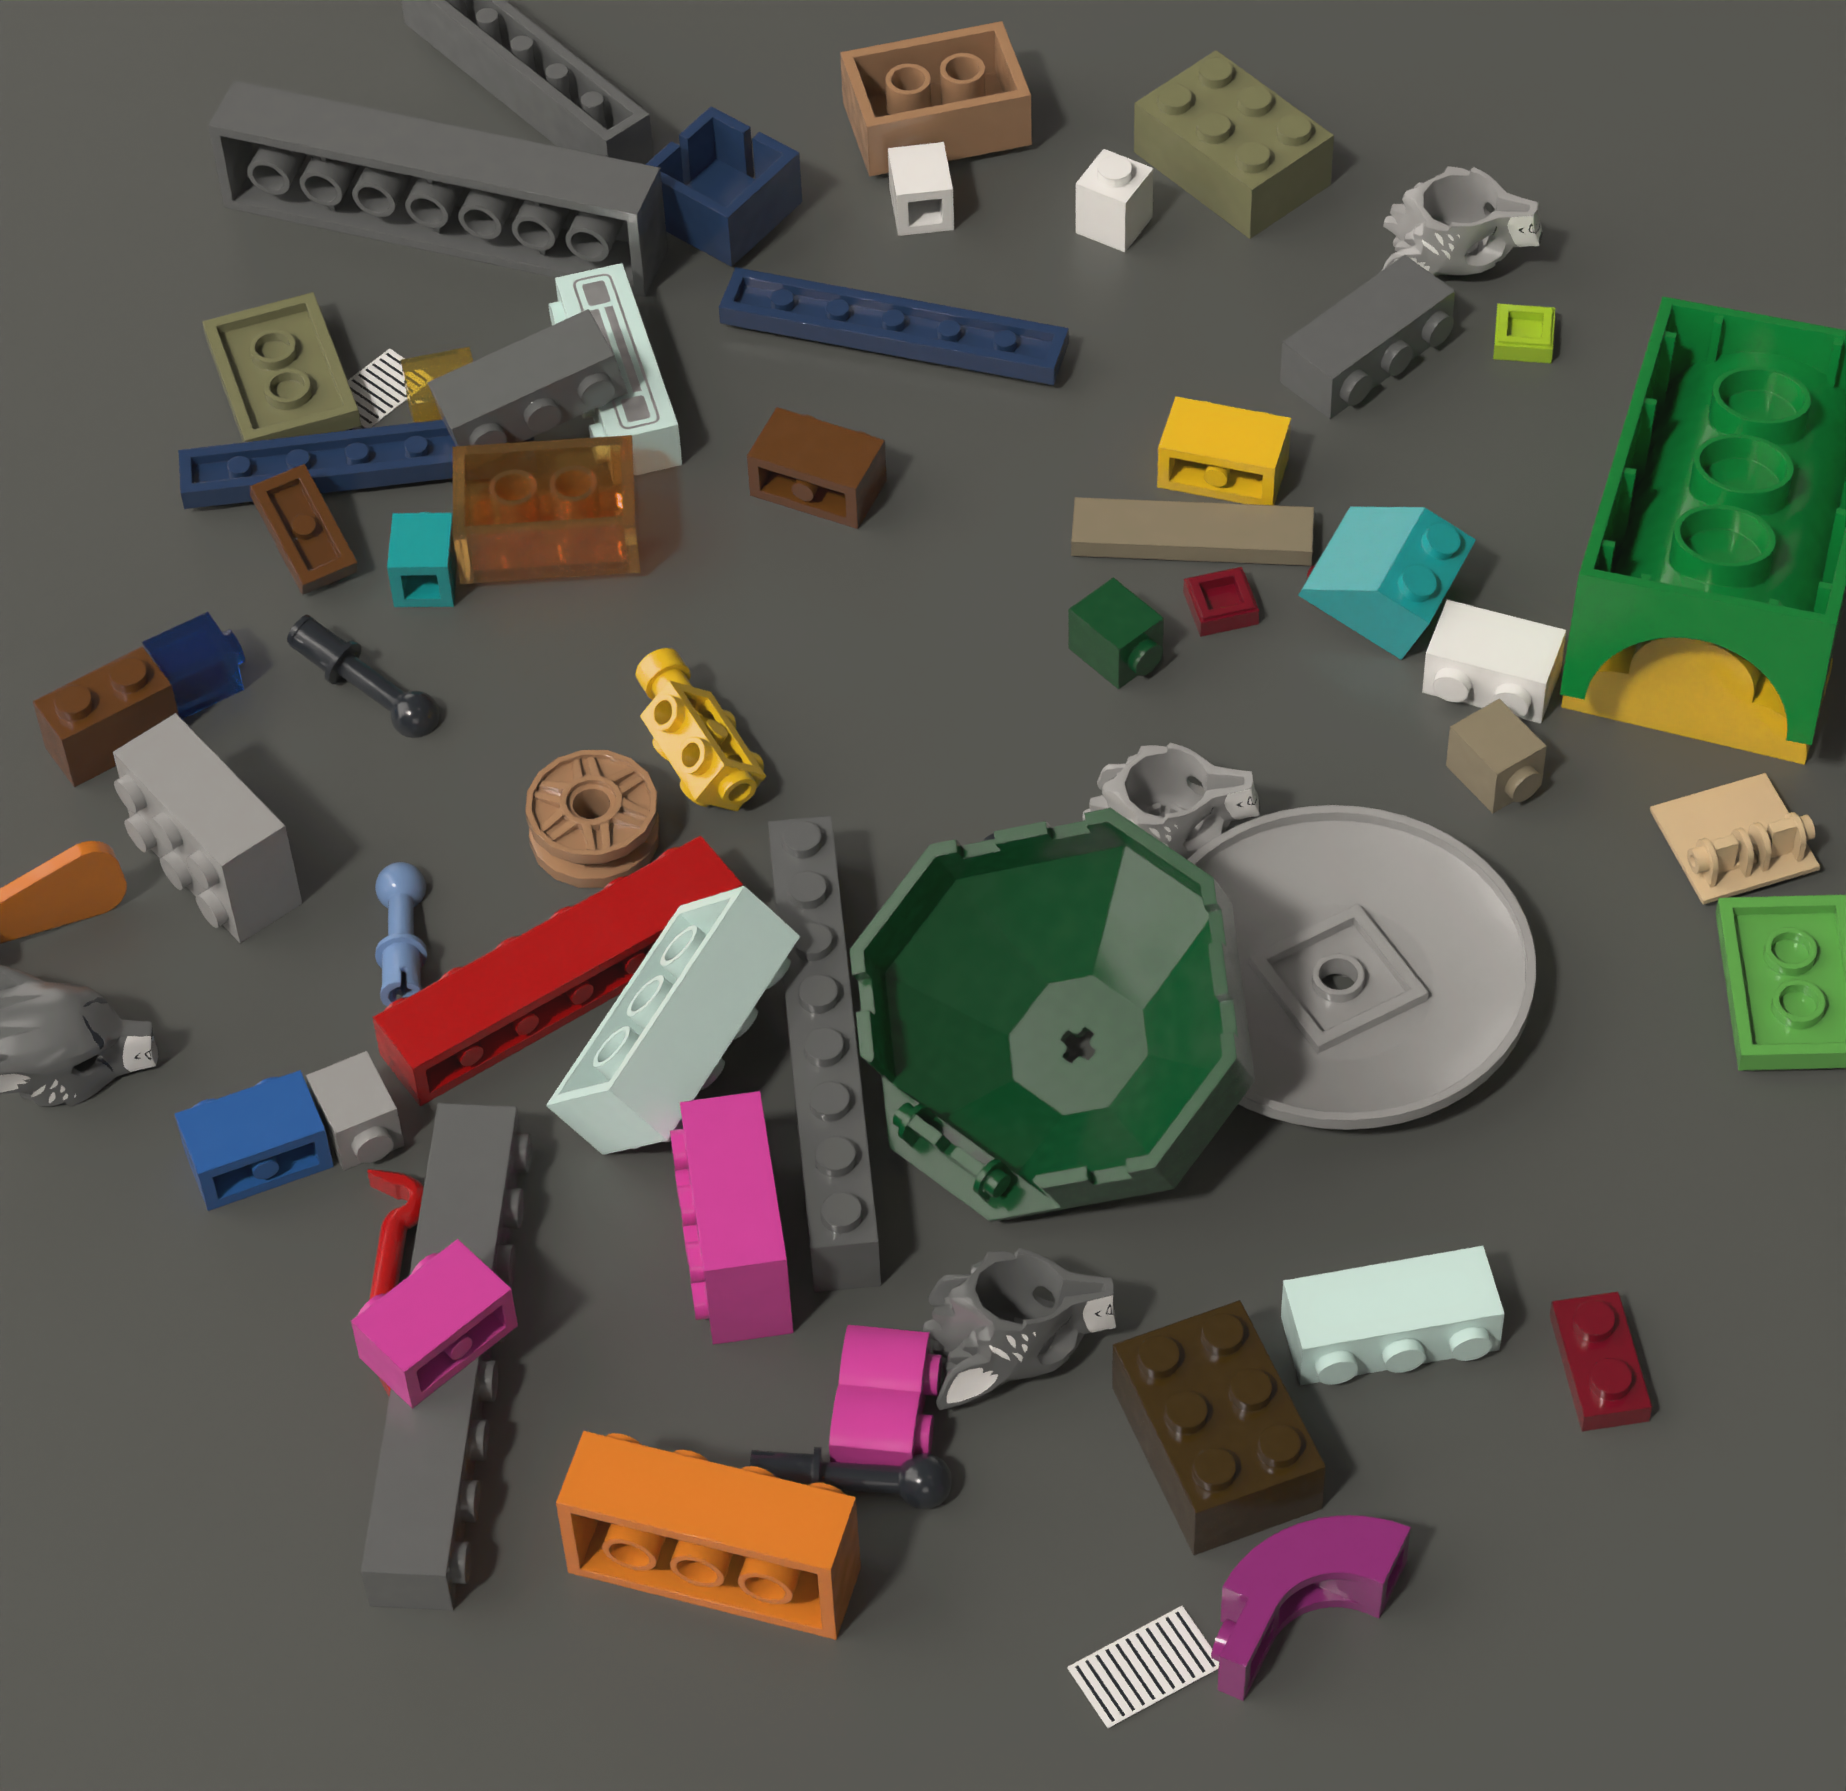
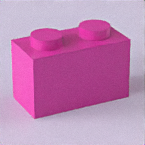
(434, 1322)

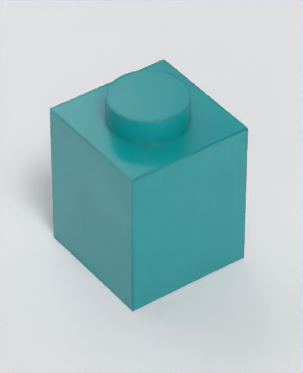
(422, 560)

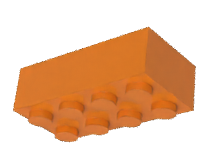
(710, 1533)

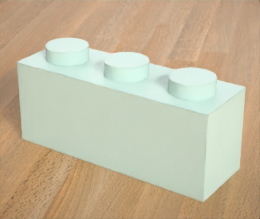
(1392, 1316)

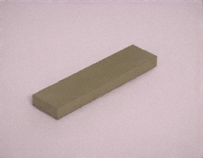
(1192, 531)

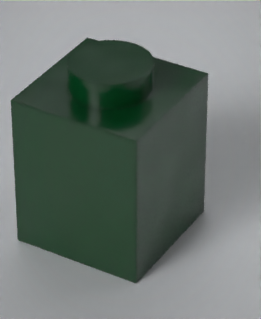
(1116, 633)

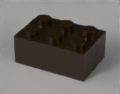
(1217, 1427)

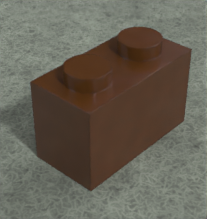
(817, 467)
(102, 713)

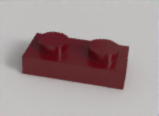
(1600, 1361)

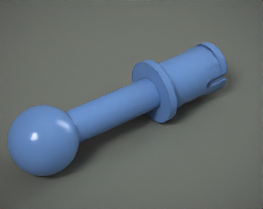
(400, 953)

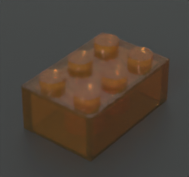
(545, 509)

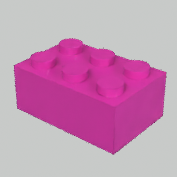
(731, 1218)

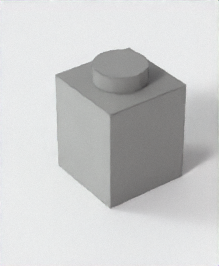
(356, 1110)

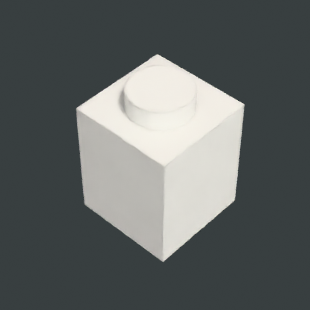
(921, 189)
(1114, 200)

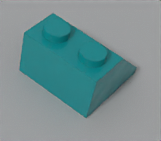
(1387, 572)

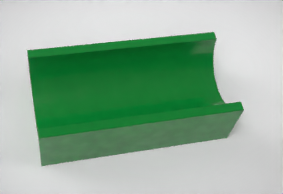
(1725, 504)

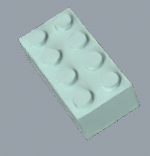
(675, 1021)

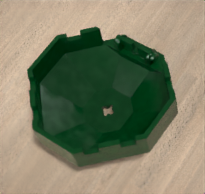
(1007, 954)

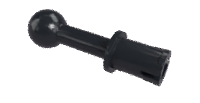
(412, 712)
(920, 1481)

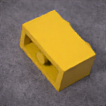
(1223, 452)

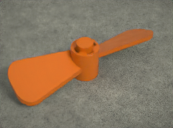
(62, 891)

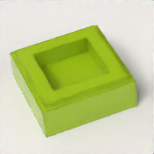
(1524, 333)

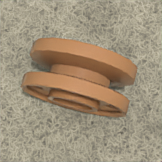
(592, 818)

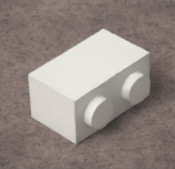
(1493, 656)

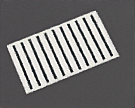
(378, 388)
(1144, 1666)

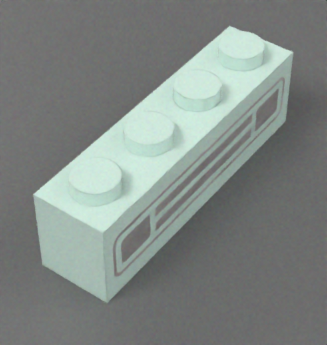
(646, 407)

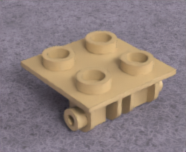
(1736, 838)

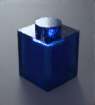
(198, 662)

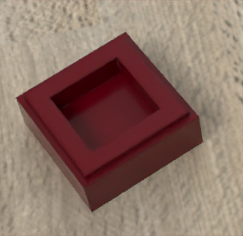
(1221, 601)

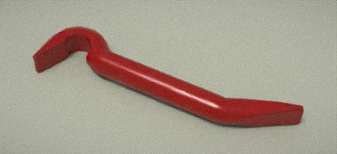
(394, 1229)

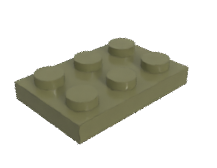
(281, 371)

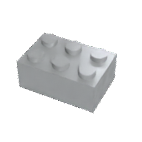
(206, 829)

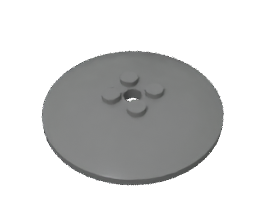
(1418, 928)

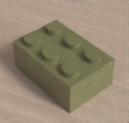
(1233, 144)

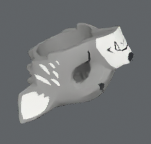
(1452, 231)
(1162, 801)

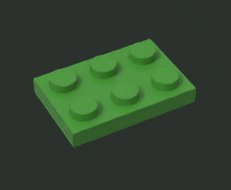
(1785, 979)

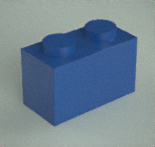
(254, 1139)

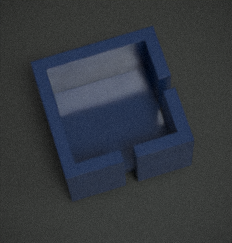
(712, 187)

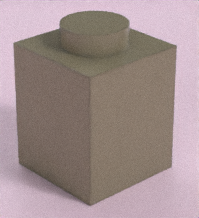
(1496, 756)

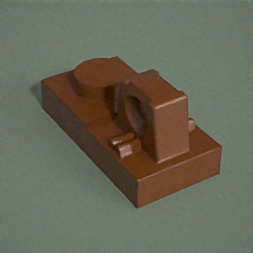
(303, 529)

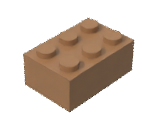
(936, 89)

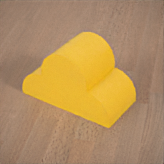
(1693, 693)

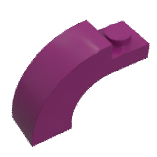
(1300, 1570)

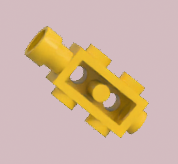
(696, 735)

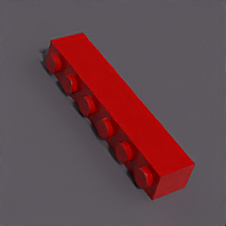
(541, 976)

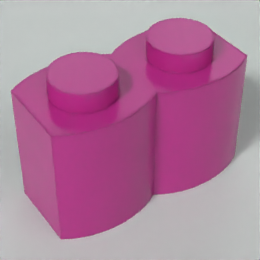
(883, 1396)

